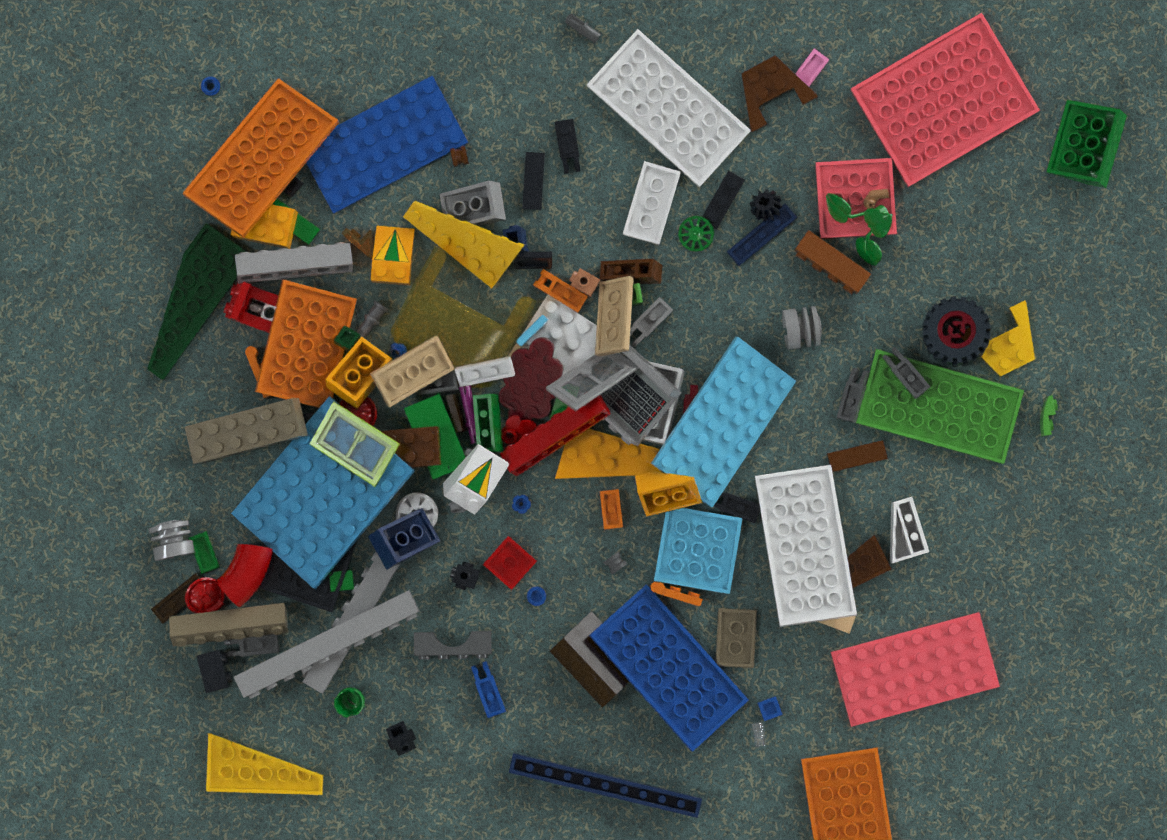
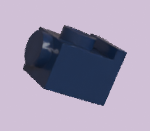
(517, 232)

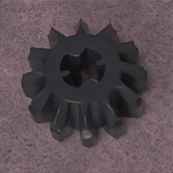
(767, 198)

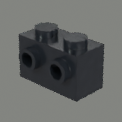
(214, 670)

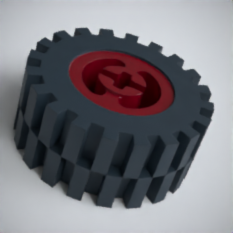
(941, 346)

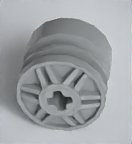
(801, 327)
(171, 540)

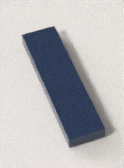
(761, 235)

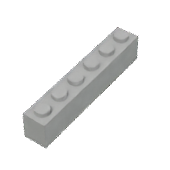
(294, 262)

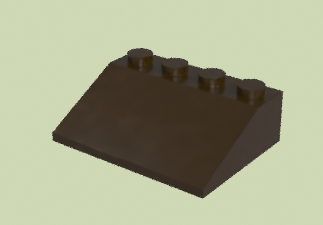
(588, 662)

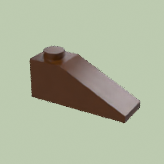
(642, 270)

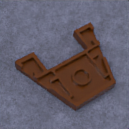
(768, 82)

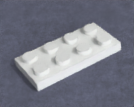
(651, 203)

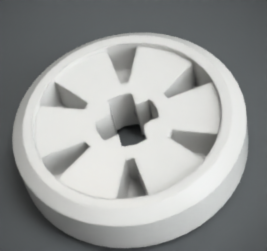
(416, 501)

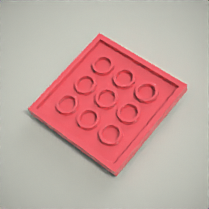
(853, 182)

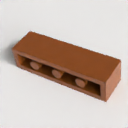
(832, 262)

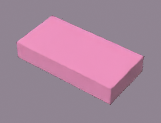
(812, 67)

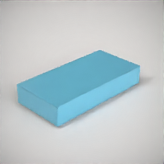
(531, 331)

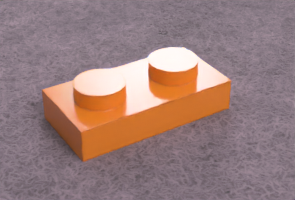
(611, 509)

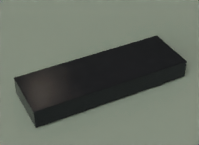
(533, 181)

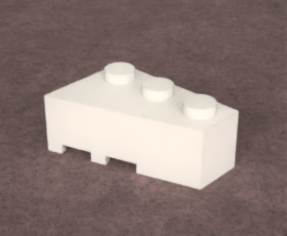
(906, 531)

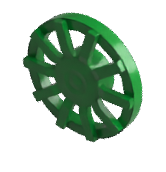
(696, 233)

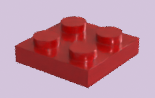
(509, 562)

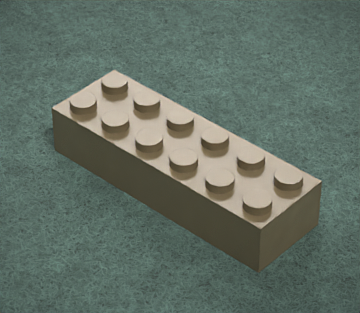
(246, 431)

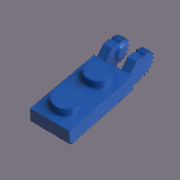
(488, 692)

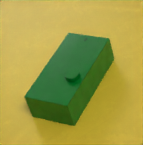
(433, 413)

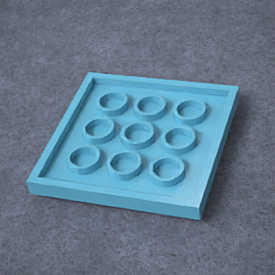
(698, 549)

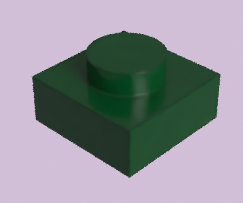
(347, 338)

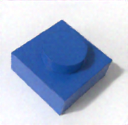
(769, 708)

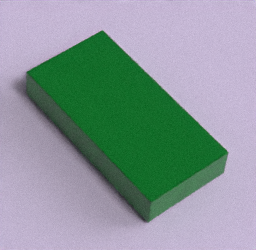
(204, 553)

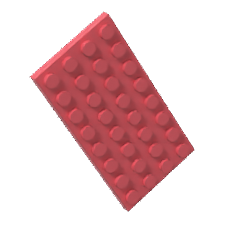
(915, 669)

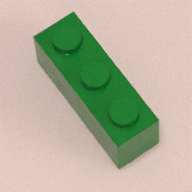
(488, 422)

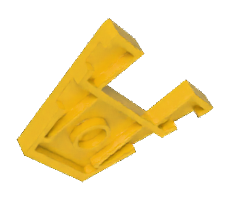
(1012, 347)

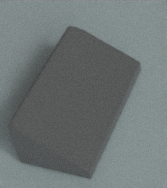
(445, 385)

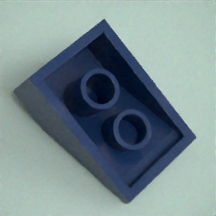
(404, 538)

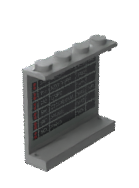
(638, 400)

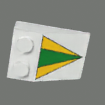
(475, 479)

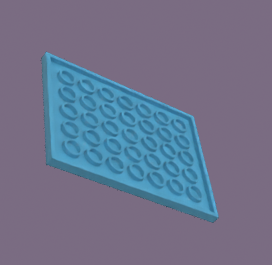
(314, 506)

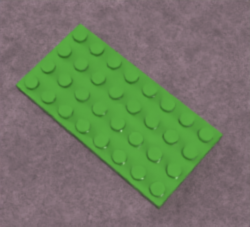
(953, 413)

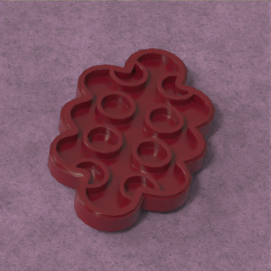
(534, 371)

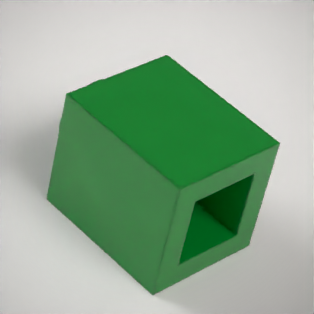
(348, 583)

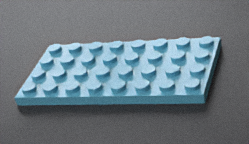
(724, 420)

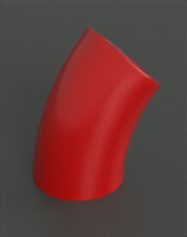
(245, 572)

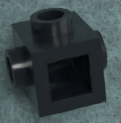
(471, 580)
(401, 738)

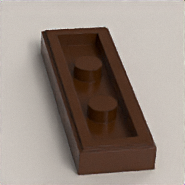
(857, 456)

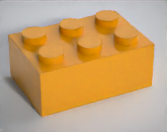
(273, 227)
(352, 376)

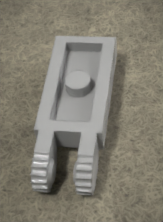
(650, 319)

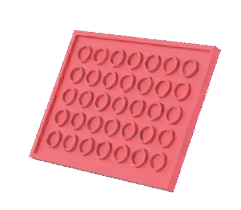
(944, 99)

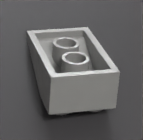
(476, 203)

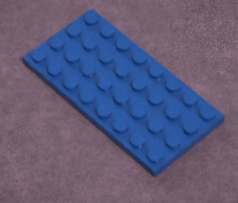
(385, 144)
(668, 668)

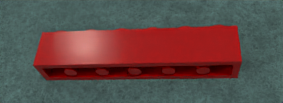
(553, 435)

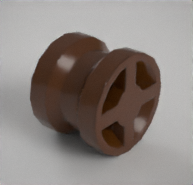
(459, 156)

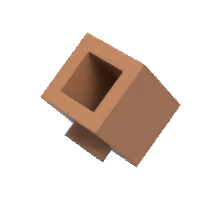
(584, 282)

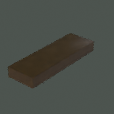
(174, 601)

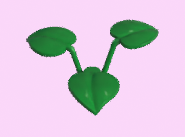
(877, 219)

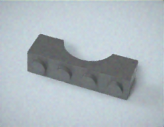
(477, 644)

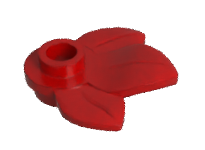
(517, 428)

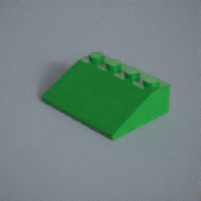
(1087, 143)

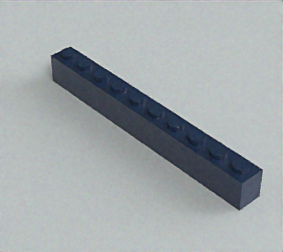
(605, 785)

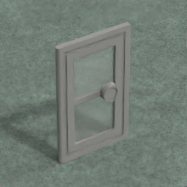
(591, 379)

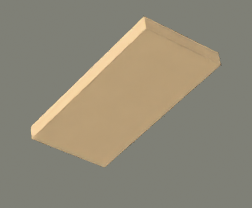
(614, 316)
(412, 371)

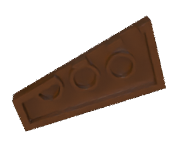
(867, 562)

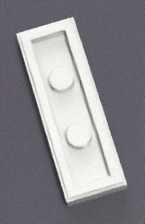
(485, 371)

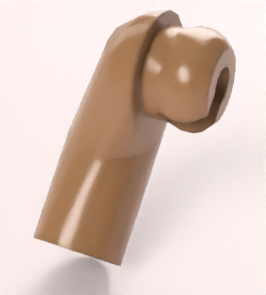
(873, 196)

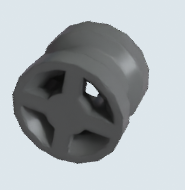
(615, 563)

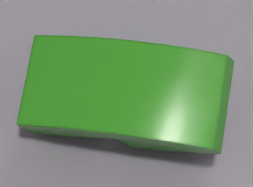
(1048, 409)

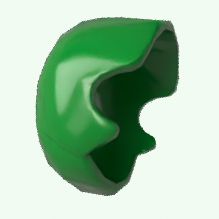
(341, 702)

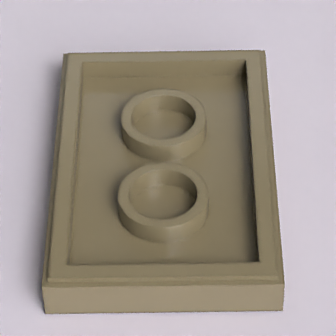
(736, 638)

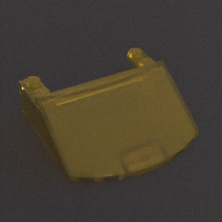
(461, 330)

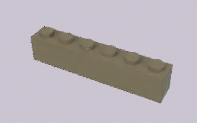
(228, 624)

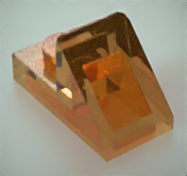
(365, 245)

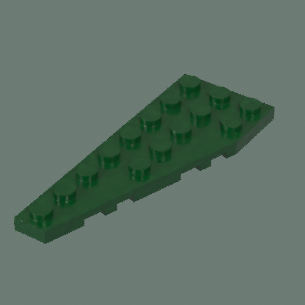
(200, 286)

